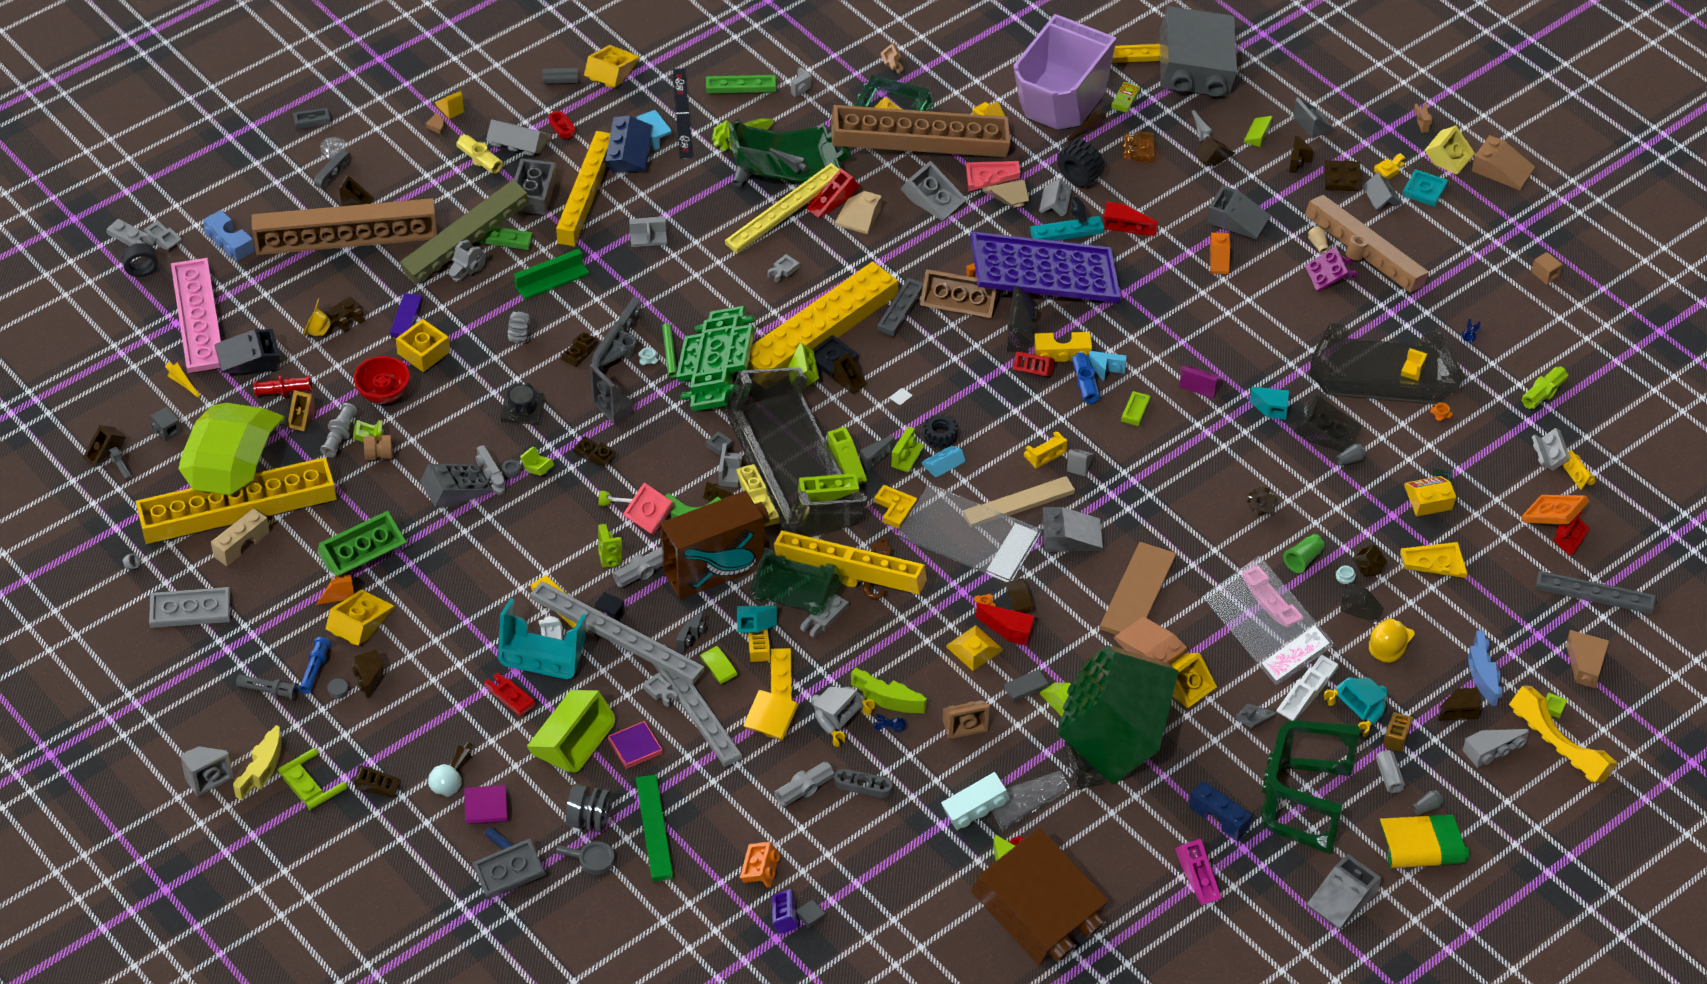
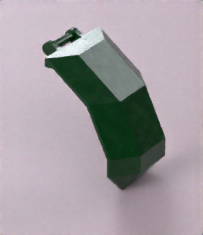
(753, 156)

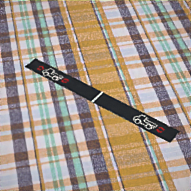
(682, 113)

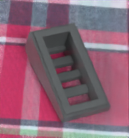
(876, 452)

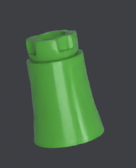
(1303, 553)

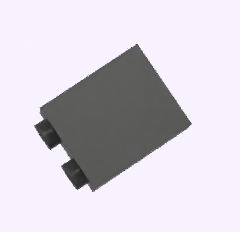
(1197, 51)

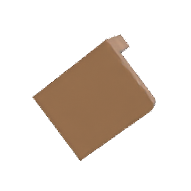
(1546, 268)

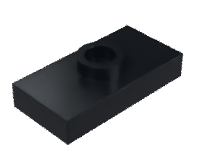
(1078, 209)

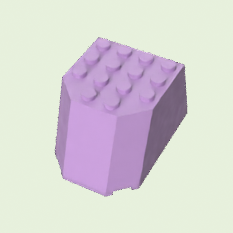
(1064, 73)

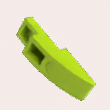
(892, 696)

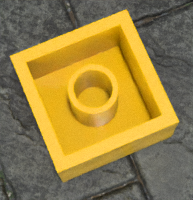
(423, 345)

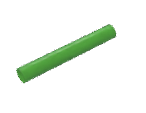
(669, 350)

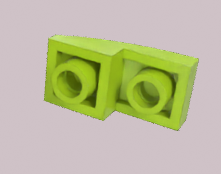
(718, 664)

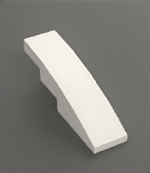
(1307, 688)

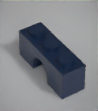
(1233, 818)

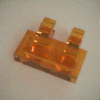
(1144, 146)

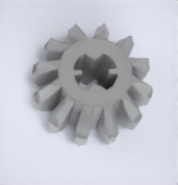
(518, 327)

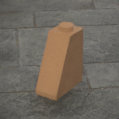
(1586, 657)

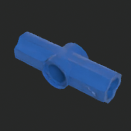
(1085, 378)

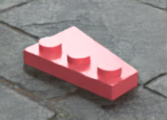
(990, 173)

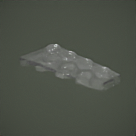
(1029, 796)

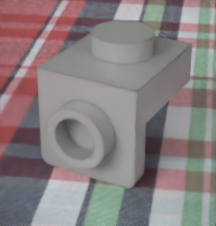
(801, 83)

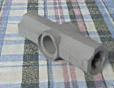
(638, 567)
(804, 784)

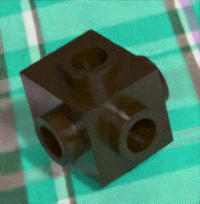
(1269, 500)
(1369, 560)

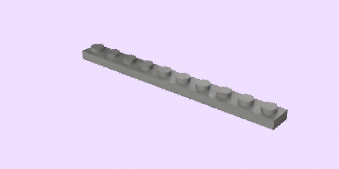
(618, 633)

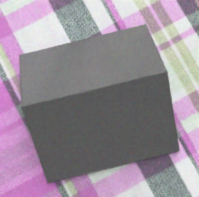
(1311, 119)

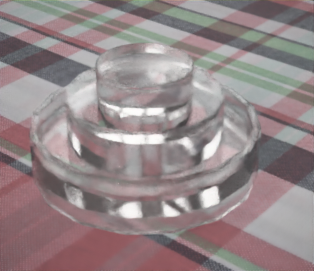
(331, 146)

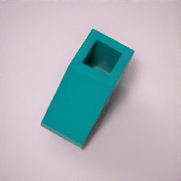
(1270, 402)
(756, 618)

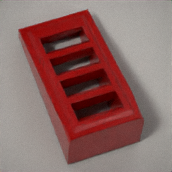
(1049, 364)

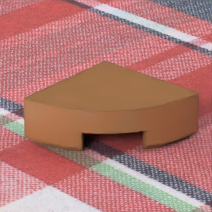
(435, 124)

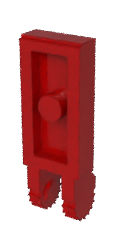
(510, 694)

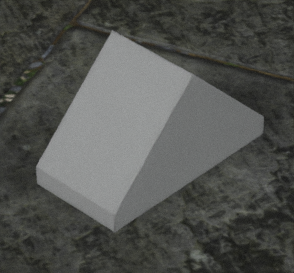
(1079, 461)

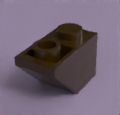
(369, 670)

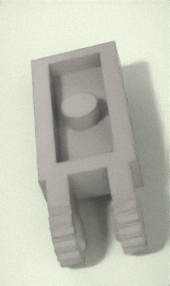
(128, 234)
(490, 470)
(824, 620)

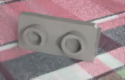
(1551, 449)

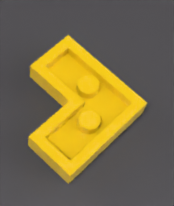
(899, 505)

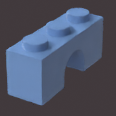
(220, 229)

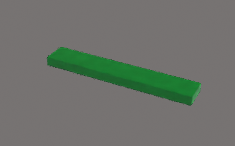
(654, 828)

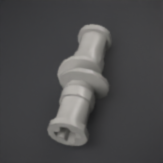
(338, 430)

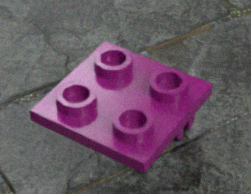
(1329, 269)

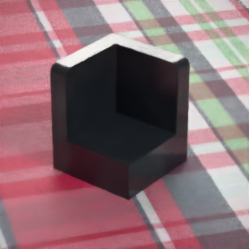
(611, 605)

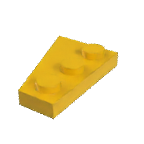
(1437, 559)

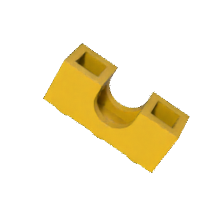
(1047, 346)

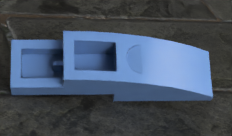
(1483, 670)

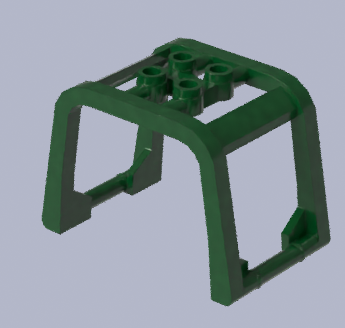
(1281, 760)

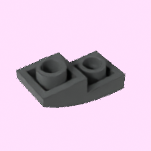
(690, 631)

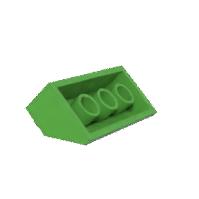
(360, 544)

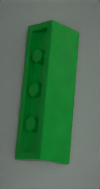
(550, 274)

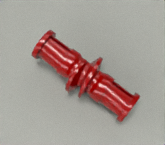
(282, 386)

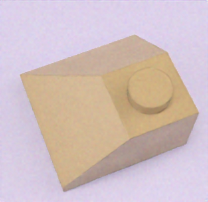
(1009, 193)
(860, 212)

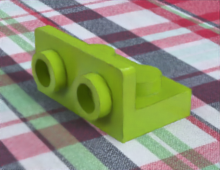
(906, 451)
(609, 548)

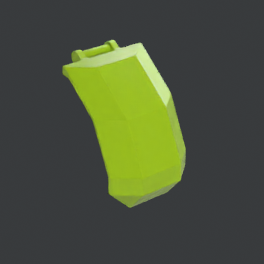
(226, 447)

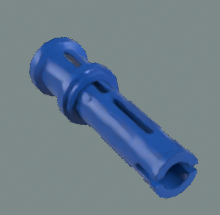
(316, 658)

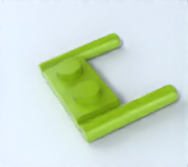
(304, 785)

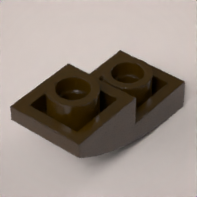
(580, 349)
(595, 453)
(1019, 595)

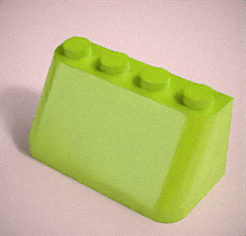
(573, 730)

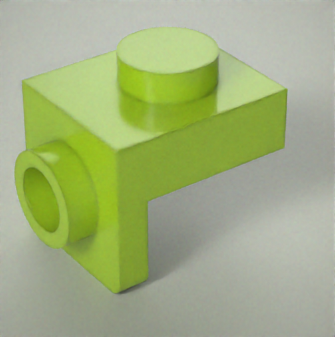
(364, 429)
(535, 463)

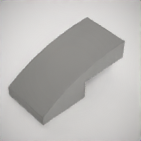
(163, 237)

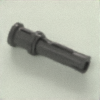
(276, 690)

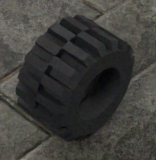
(1080, 163)

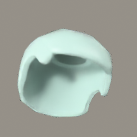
(444, 780)

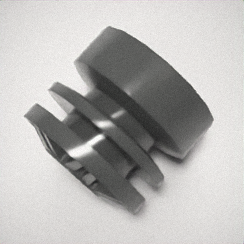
(583, 807)

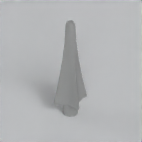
(1202, 128)

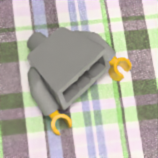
(837, 707)

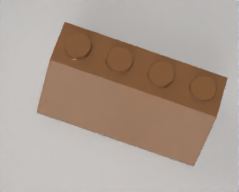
(957, 294)

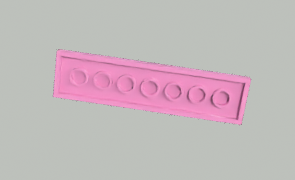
(196, 314)

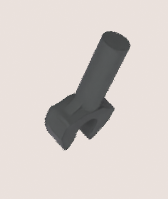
(117, 460)

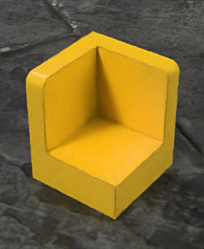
(1414, 364)

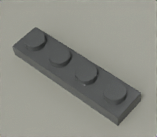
(900, 307)

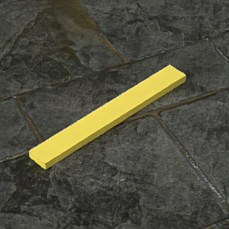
(781, 210)

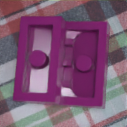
(485, 804)

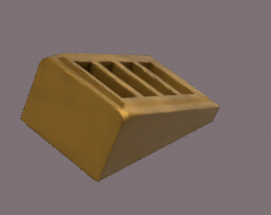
(1397, 733)

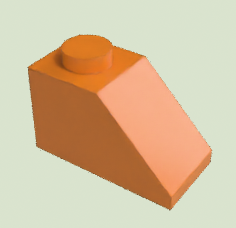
(1219, 253)

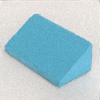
(944, 461)

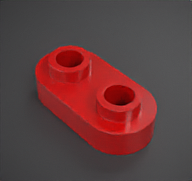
(561, 125)

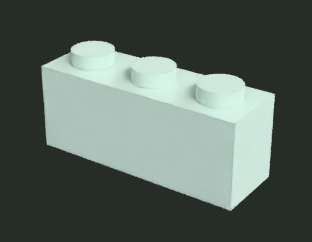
(975, 801)

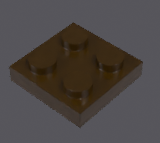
(1342, 175)

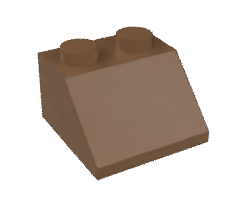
(966, 719)

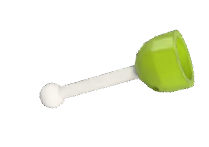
(605, 499)

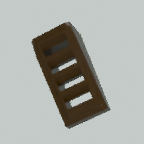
(377, 776)

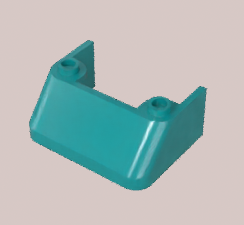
(538, 652)

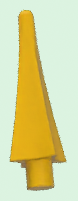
(178, 375)

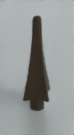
(1091, 123)
(462, 756)

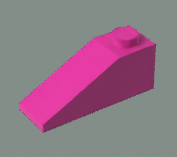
(1198, 871)

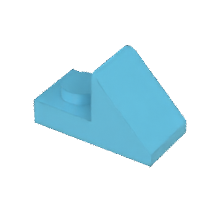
(1108, 362)

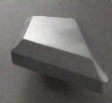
(1254, 715)

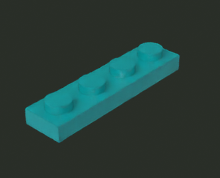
(1068, 229)

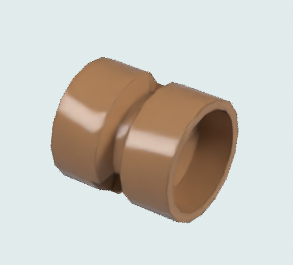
(378, 447)

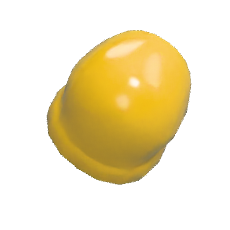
(1389, 640)

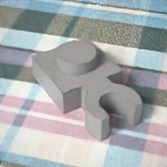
(784, 266)
(659, 687)

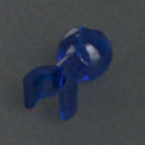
(1469, 333)
(897, 724)

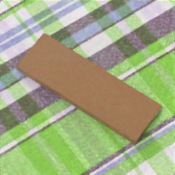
(1138, 587)

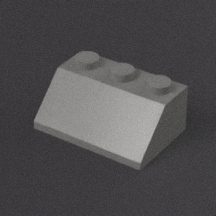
(517, 137)

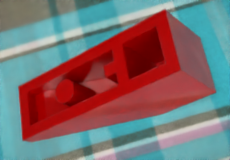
(835, 193)
(1126, 219)
(1009, 624)

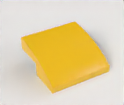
(770, 715)

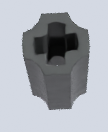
(560, 75)

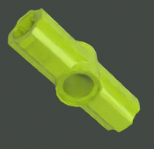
(1544, 387)

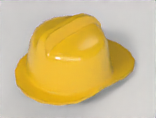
(317, 324)

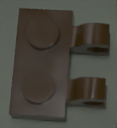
(343, 311)

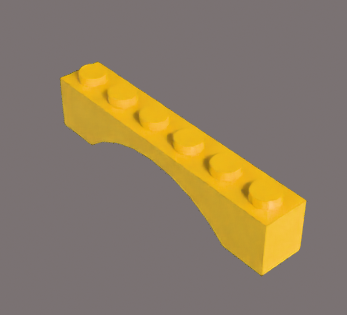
(1533, 707)

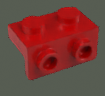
(1571, 534)

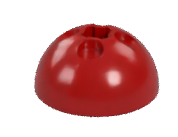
(381, 379)

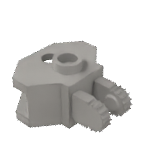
(466, 261)

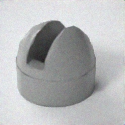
(135, 560)

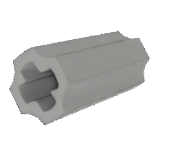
(1390, 771)

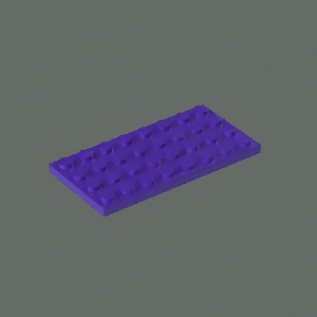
(1045, 267)

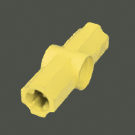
(479, 154)

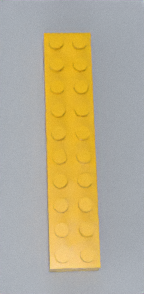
(827, 316)
(269, 494)

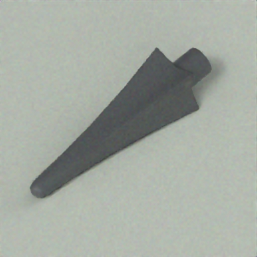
(792, 161)

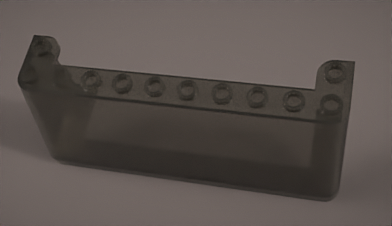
(787, 445)

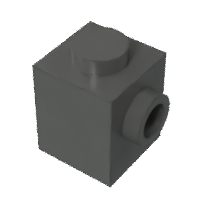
(165, 424)

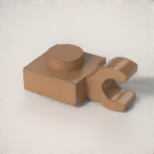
(891, 56)
(1424, 119)

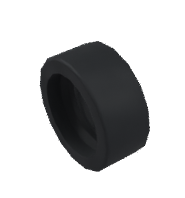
(140, 250)

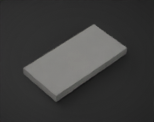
(189, 607)

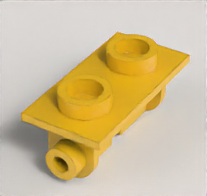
(1577, 471)

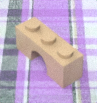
(228, 544)

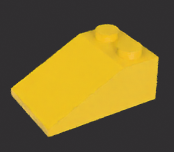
(610, 65)
(358, 617)

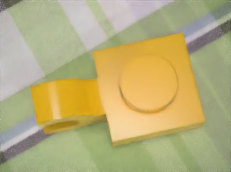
(1390, 168)

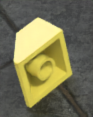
(1450, 150)

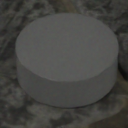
(511, 468)
(338, 688)

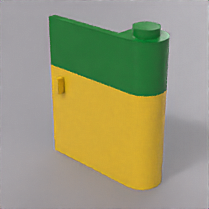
(1423, 841)

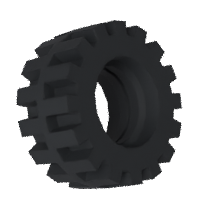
(940, 439)

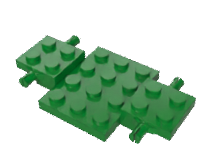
(715, 354)

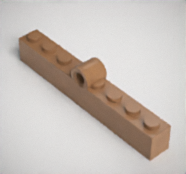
(1366, 244)

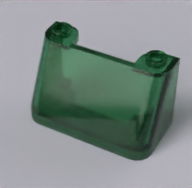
(795, 583)

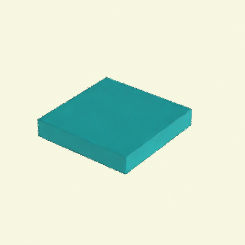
(1425, 188)

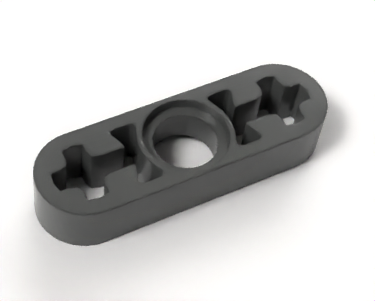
(332, 169)
(859, 776)

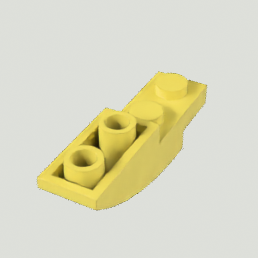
(755, 487)
(264, 762)

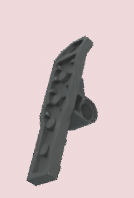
(617, 341)

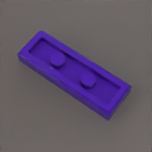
(406, 314)

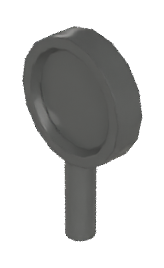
(594, 857)

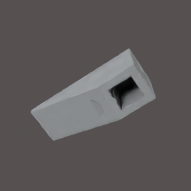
(1491, 744)

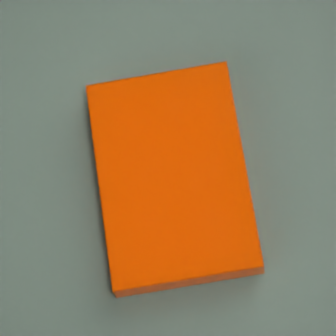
(1555, 509)

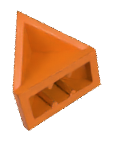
(337, 590)

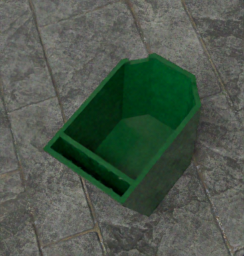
(1118, 710)

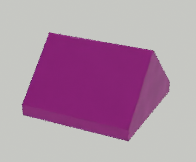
(1200, 381)

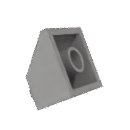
(206, 768)

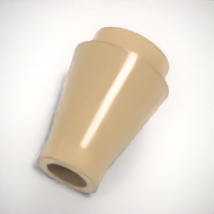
(1318, 239)

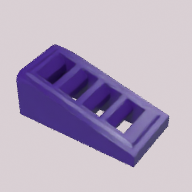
(784, 914)

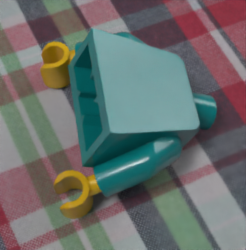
(1362, 697)

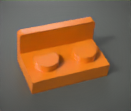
(760, 863)

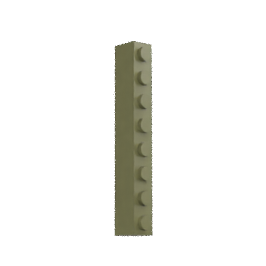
(469, 227)

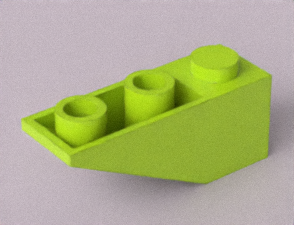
(845, 453)

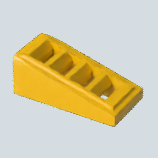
(755, 653)

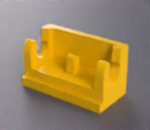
(1047, 451)

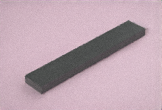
(1595, 592)

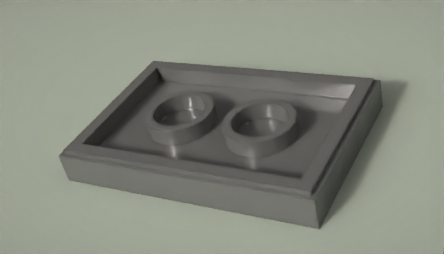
(508, 869)

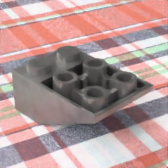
(1344, 891)

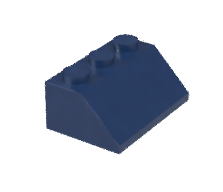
(628, 144)

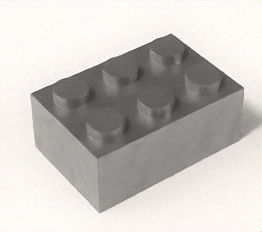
(538, 181)

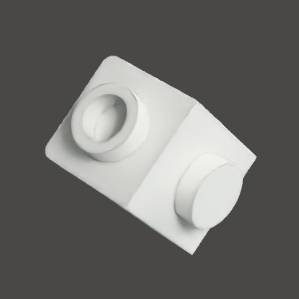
(551, 627)

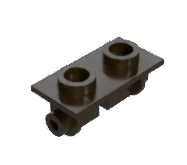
(713, 491)

